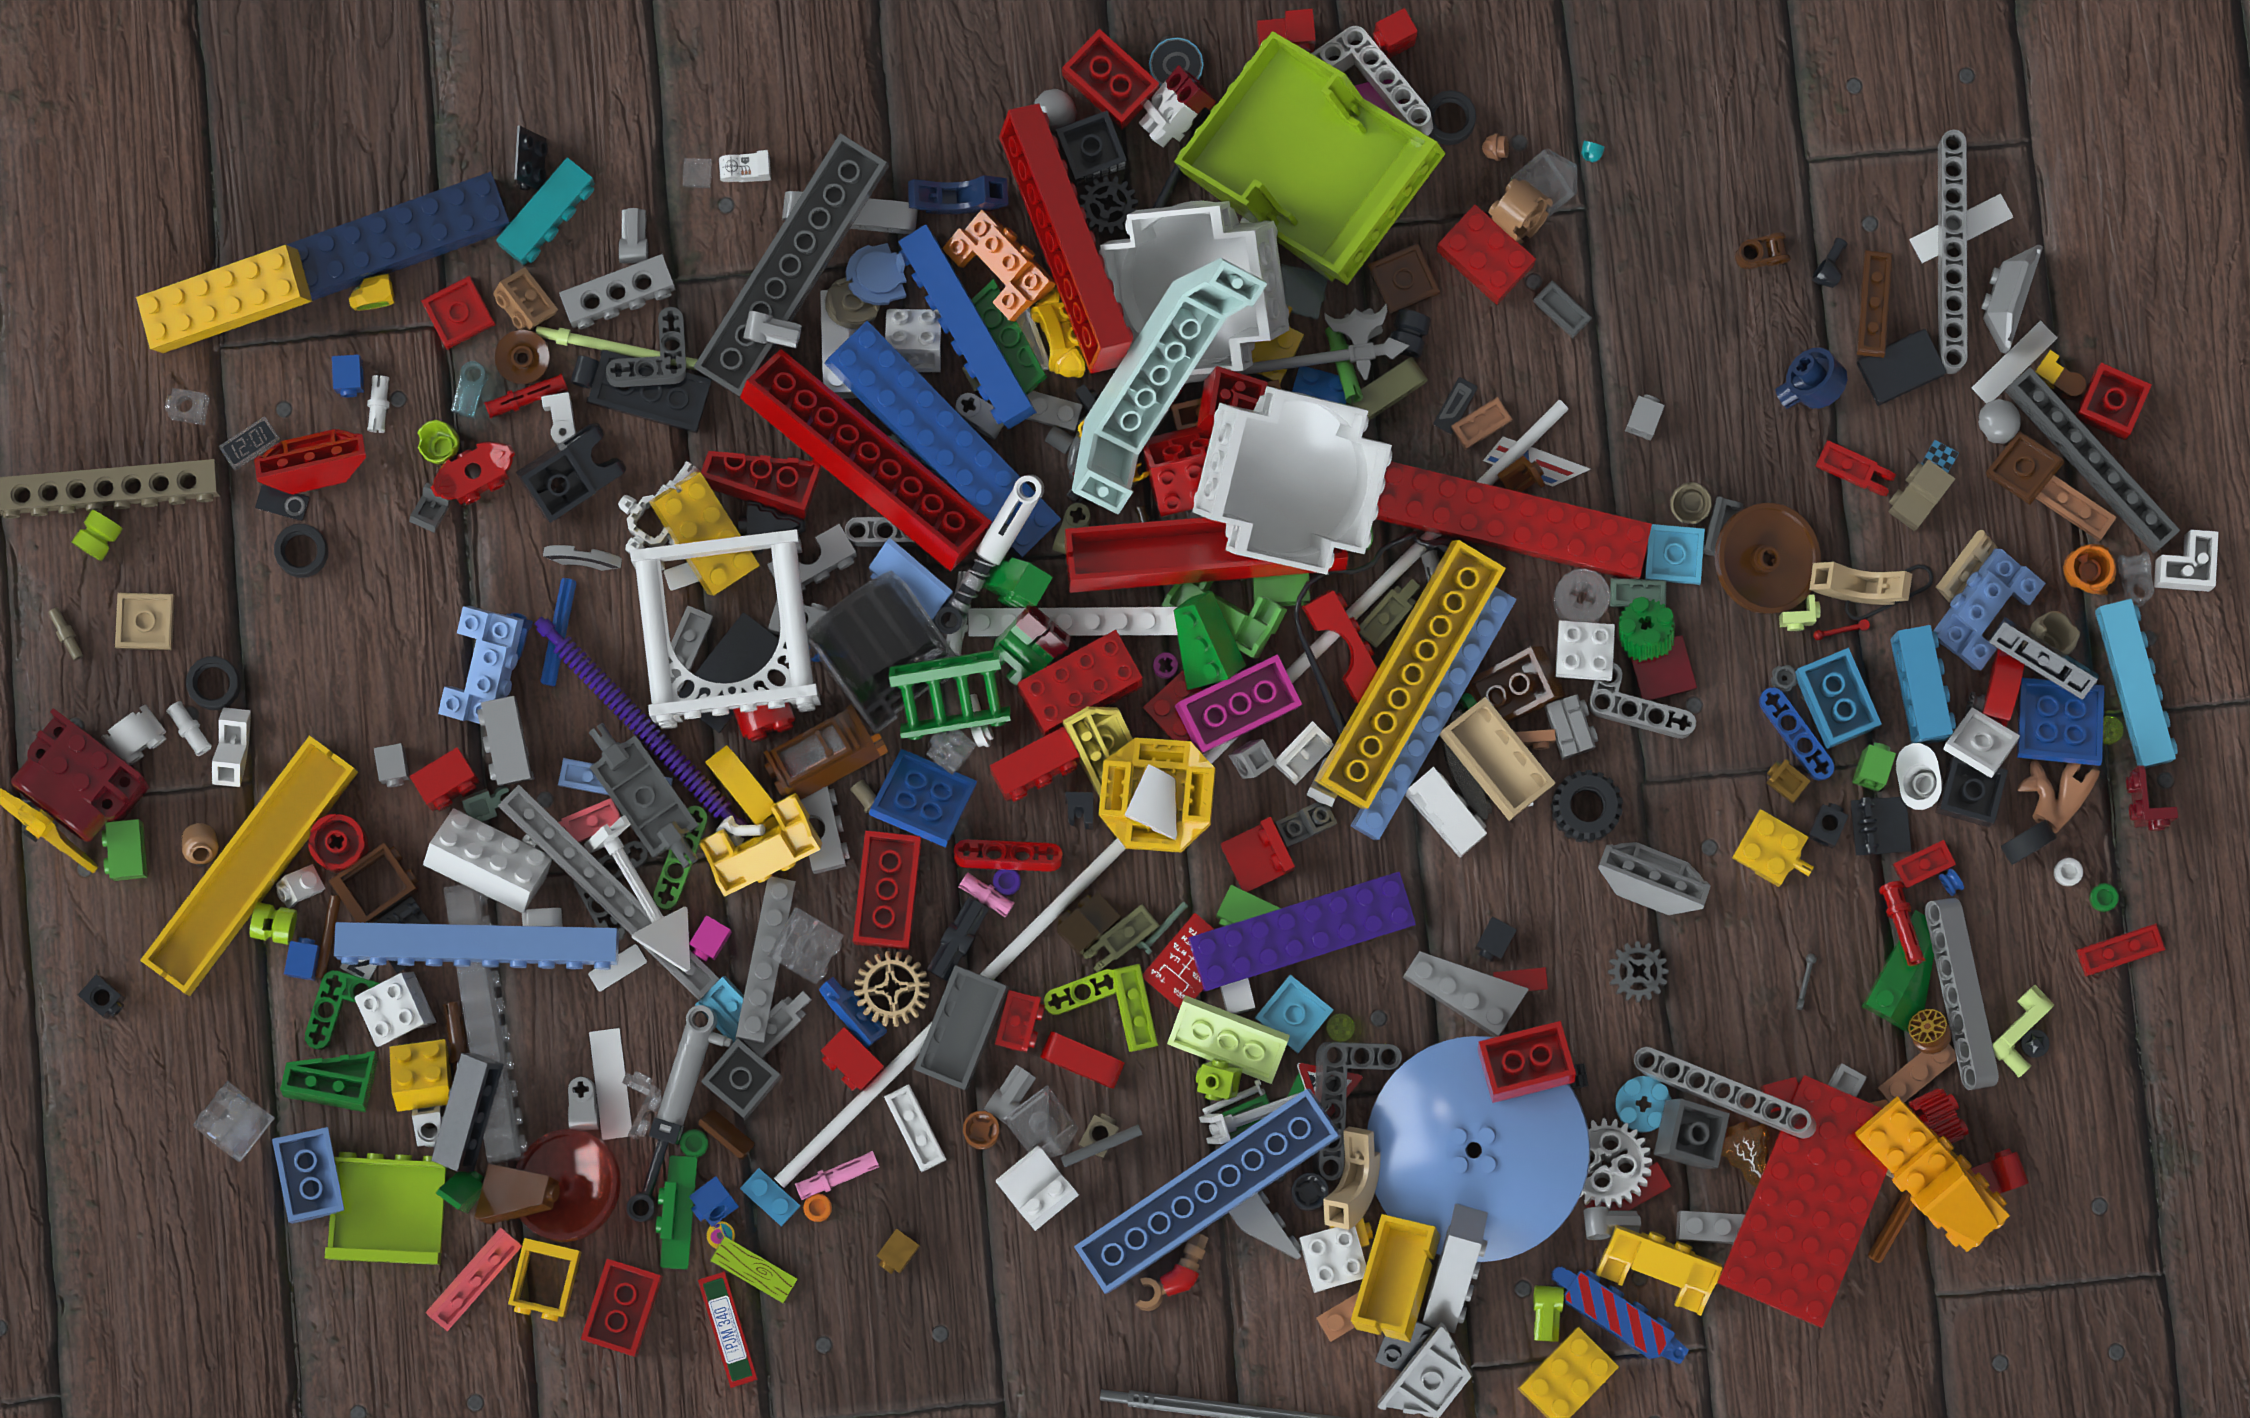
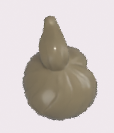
(2056, 630)

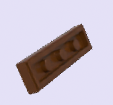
(1874, 304)

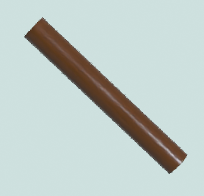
(328, 935)

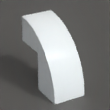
(232, 750)

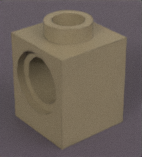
(1102, 1121)

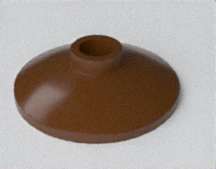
(519, 343)

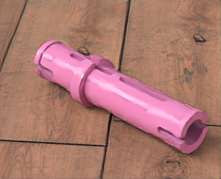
(836, 1175)

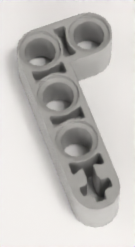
(1642, 708)

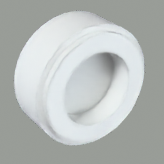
(2068, 872)

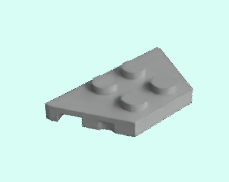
(1429, 1378)

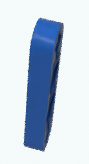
(1792, 736)

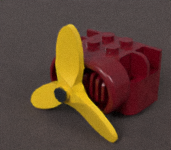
(73, 784)

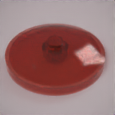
(587, 1183)

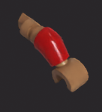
(1180, 1278)

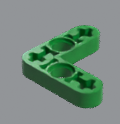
(346, 992)

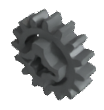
(1627, 962)

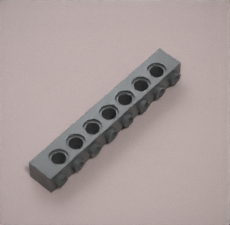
(2092, 460)

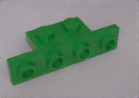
(677, 1215)

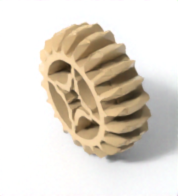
(889, 965)

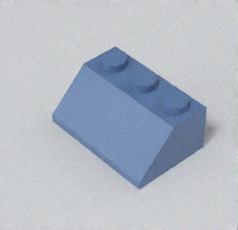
(924, 585)
(308, 1175)

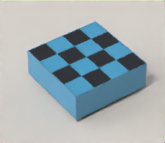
(1941, 455)

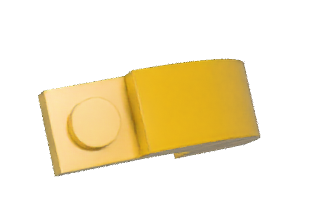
(743, 787)

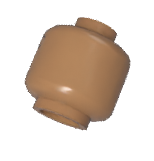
(199, 843)

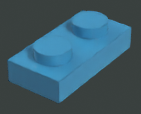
(770, 1197)

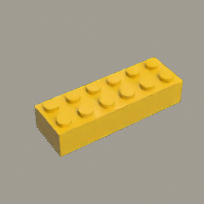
(224, 299)

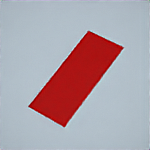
(1533, 978)

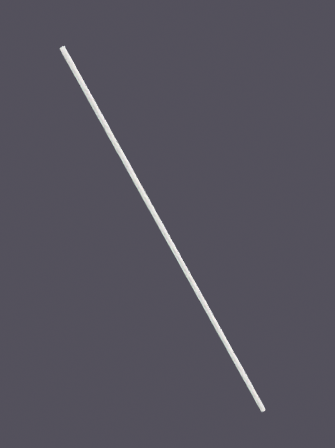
(1117, 847)

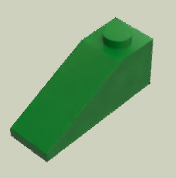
(462, 1190)

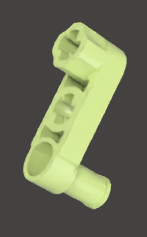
(2036, 1006)

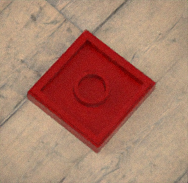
(458, 312)

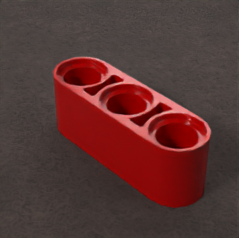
(1082, 1060)

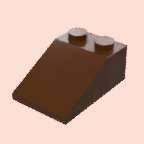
(1518, 684)

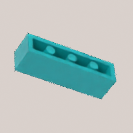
(545, 212)

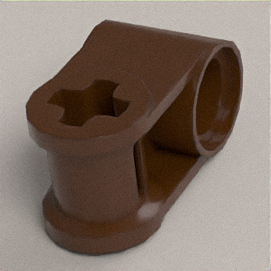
(1768, 251)

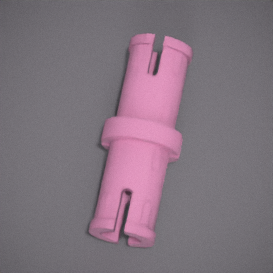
(986, 894)

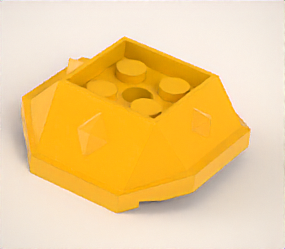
(1193, 792)

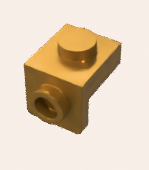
(1787, 780)

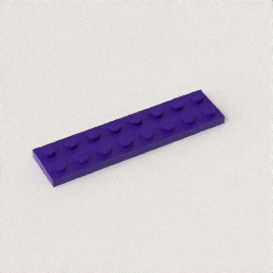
(1301, 931)

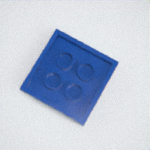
(2059, 724)
(923, 798)

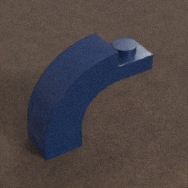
(958, 197)

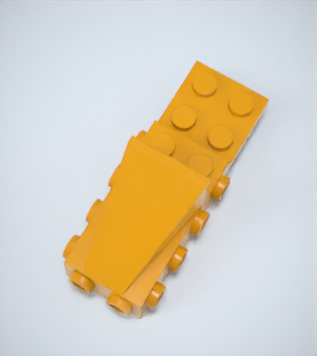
(1934, 1175)

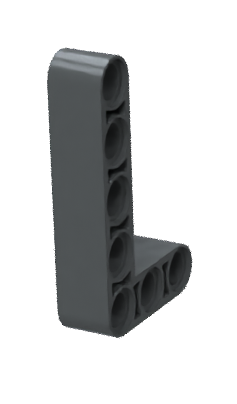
(1337, 1096)

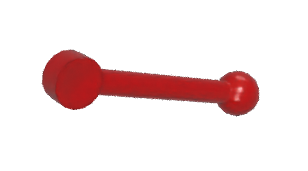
(1863, 625)

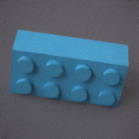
(1922, 685)

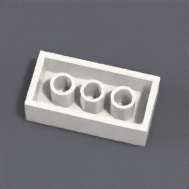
(487, 860)

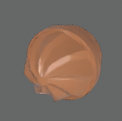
(1496, 147)

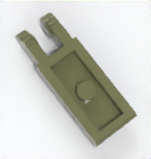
(1123, 936)

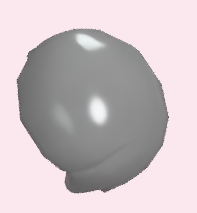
(1058, 107)
(1999, 421)

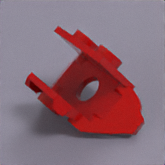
(494, 462)

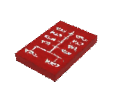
(1175, 969)

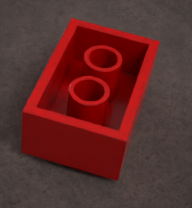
(1110, 79)
(1486, 254)
(1035, 765)
(1526, 1061)
(621, 1308)

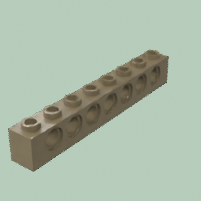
(93, 480)

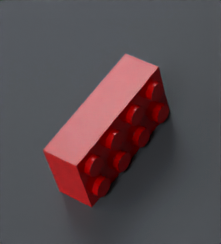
(887, 890)

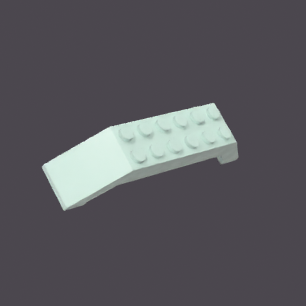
(1154, 376)

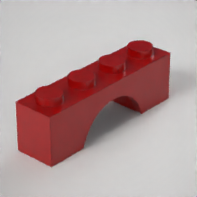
(1328, 613)

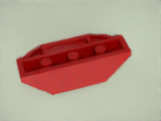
(311, 461)

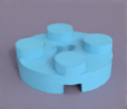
(1634, 1090)

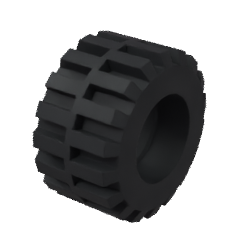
(1603, 789)

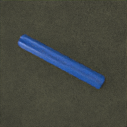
(560, 620)

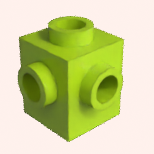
(1218, 1080)

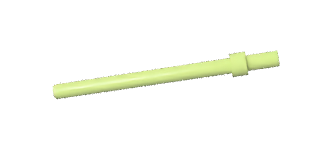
(564, 336)

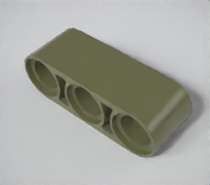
(1391, 388)

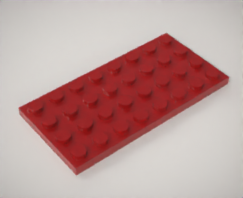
(1808, 1208)

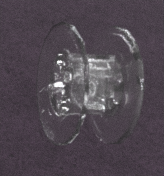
(1586, 582)

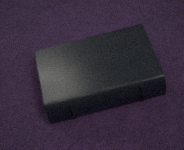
(1904, 368)

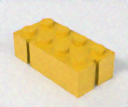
(699, 516)
(1395, 1278)

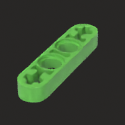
(672, 859)

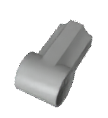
(633, 245)
(765, 329)
(1010, 1094)
(1602, 1222)

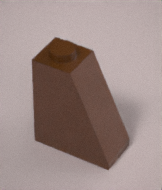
(514, 1194)

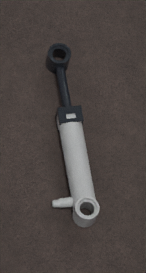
(676, 1100)

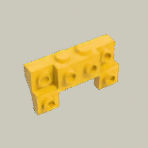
(763, 854)
(1663, 1261)

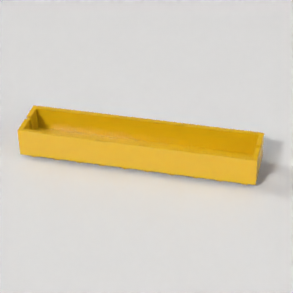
(249, 866)

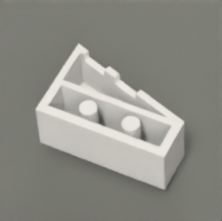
(1446, 812)

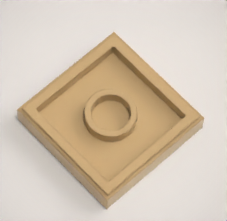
(144, 621)

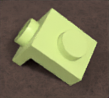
(1798, 619)

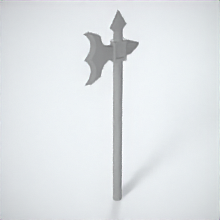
(1356, 327)

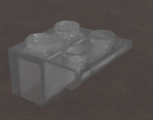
(233, 1121)

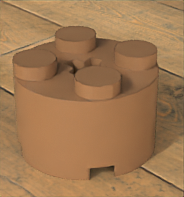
(1520, 210)

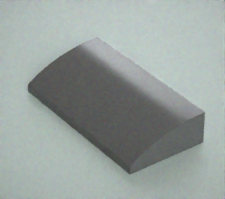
(961, 1027)

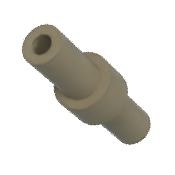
(65, 634)

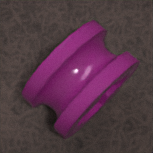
(1174, 665)

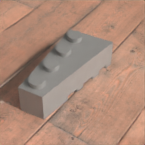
(1456, 1268)

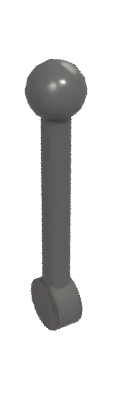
(1811, 959)

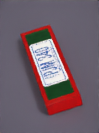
(727, 1329)

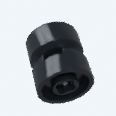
(1410, 329)
(1309, 1192)

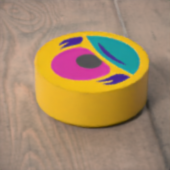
(718, 1231)

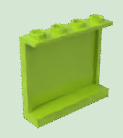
(388, 1210)

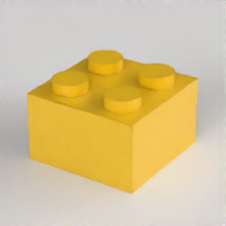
(420, 1075)

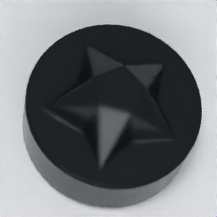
(2034, 1043)

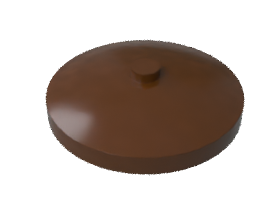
(1766, 558)

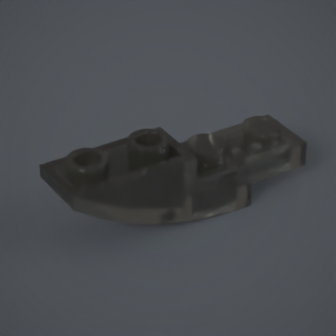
(1464, 782)

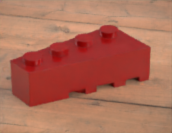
(767, 480)

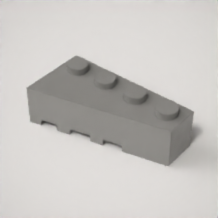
(1472, 994)

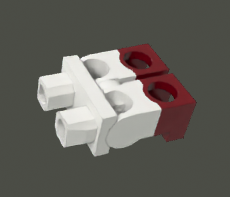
(1175, 106)

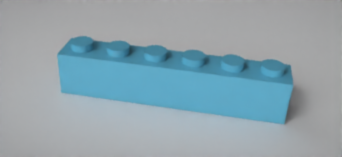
(2135, 683)

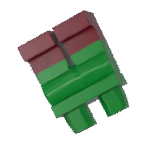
(1030, 644)

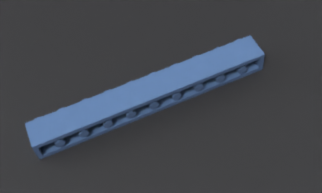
(1376, 818)
(476, 944)

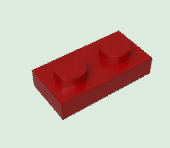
(1924, 864)

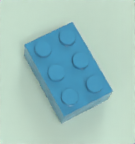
(1837, 698)

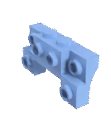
(490, 665)

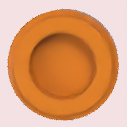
(817, 1207)

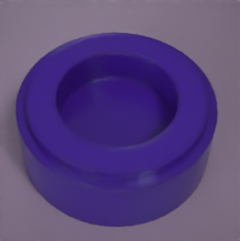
(1006, 882)

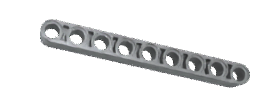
(1956, 239)

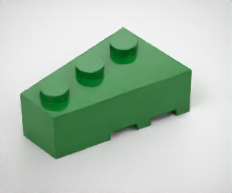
(1017, 583)
(1205, 642)
(332, 1081)

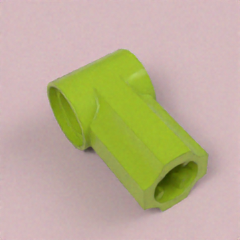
(1547, 1307)

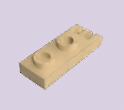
(1965, 565)

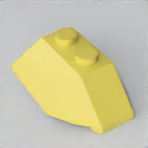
(1097, 735)

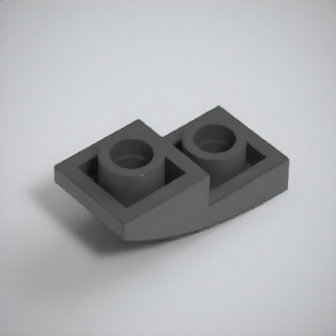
(1305, 823)

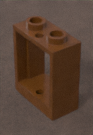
(394, 857)

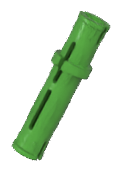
(1345, 368)

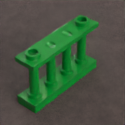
(932, 673)

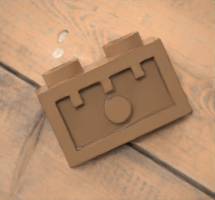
(524, 300)

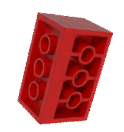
(1176, 467)
(1086, 678)

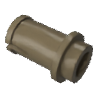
(864, 794)

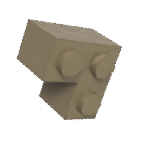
(1924, 490)

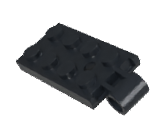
(668, 404)

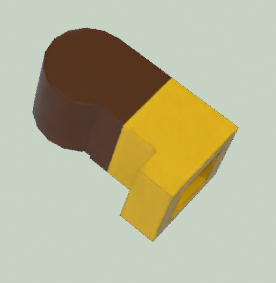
(2059, 380)

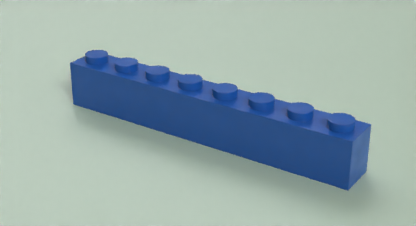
(967, 328)

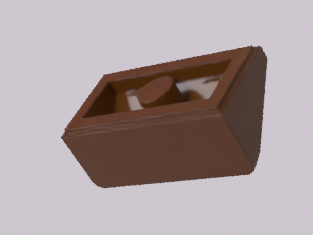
(727, 1134)

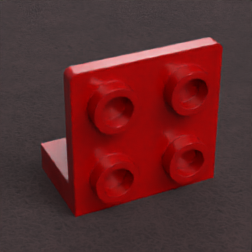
(1257, 856)

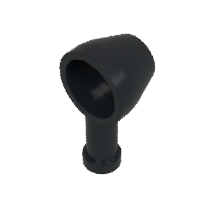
(1827, 272)

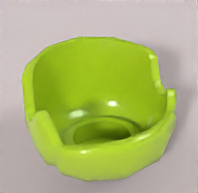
(438, 441)

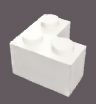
(2195, 568)

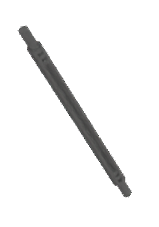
(1200, 1407)

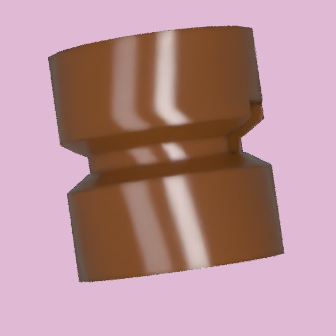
(981, 1130)

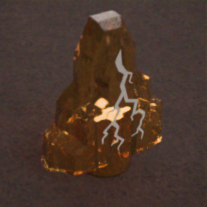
(1747, 1149)

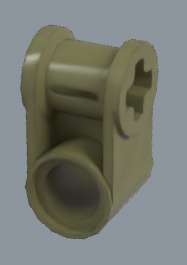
(1068, 522)

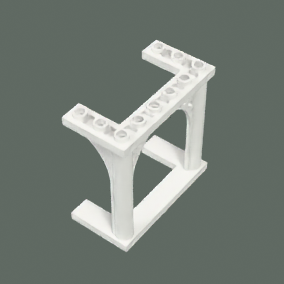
(666, 706)

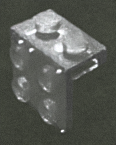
(651, 1103)

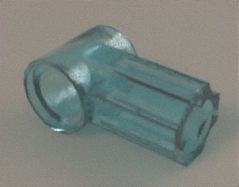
(469, 393)

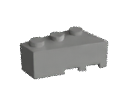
(505, 741)

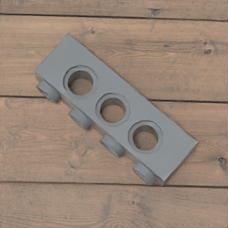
(602, 288)

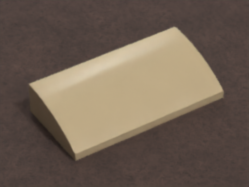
(1497, 758)

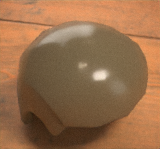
(1691, 502)

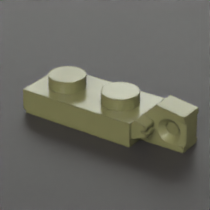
(1388, 614)

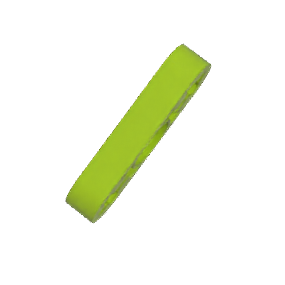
(1065, 1007)

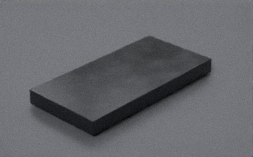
(736, 658)

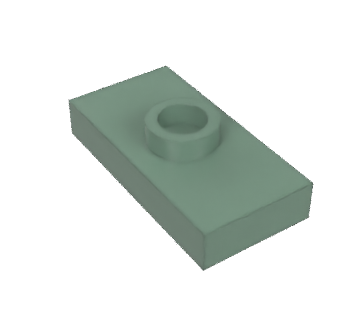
(1626, 590)

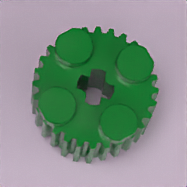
(1646, 629)

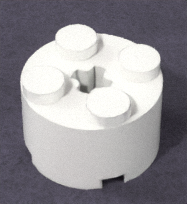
(134, 735)

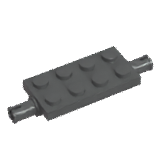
(644, 796)

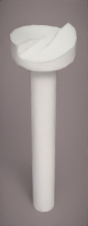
(1241, 1095)

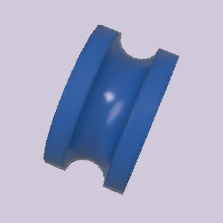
(1951, 882)

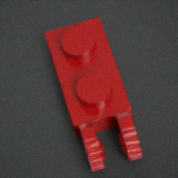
(1853, 467)

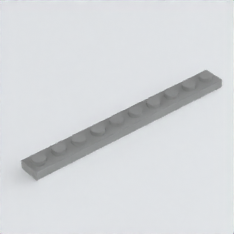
(596, 881)

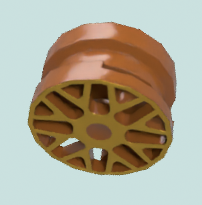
(1923, 1025)

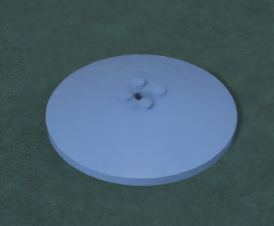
(1529, 1160)

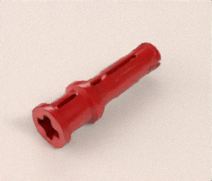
(1899, 911)

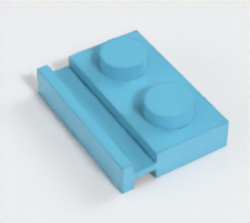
(726, 1003)

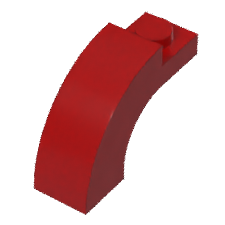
(2003, 687)

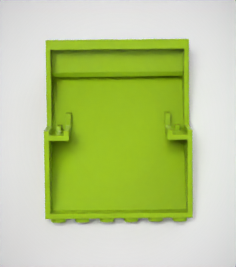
(1311, 156)

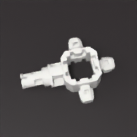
(629, 505)

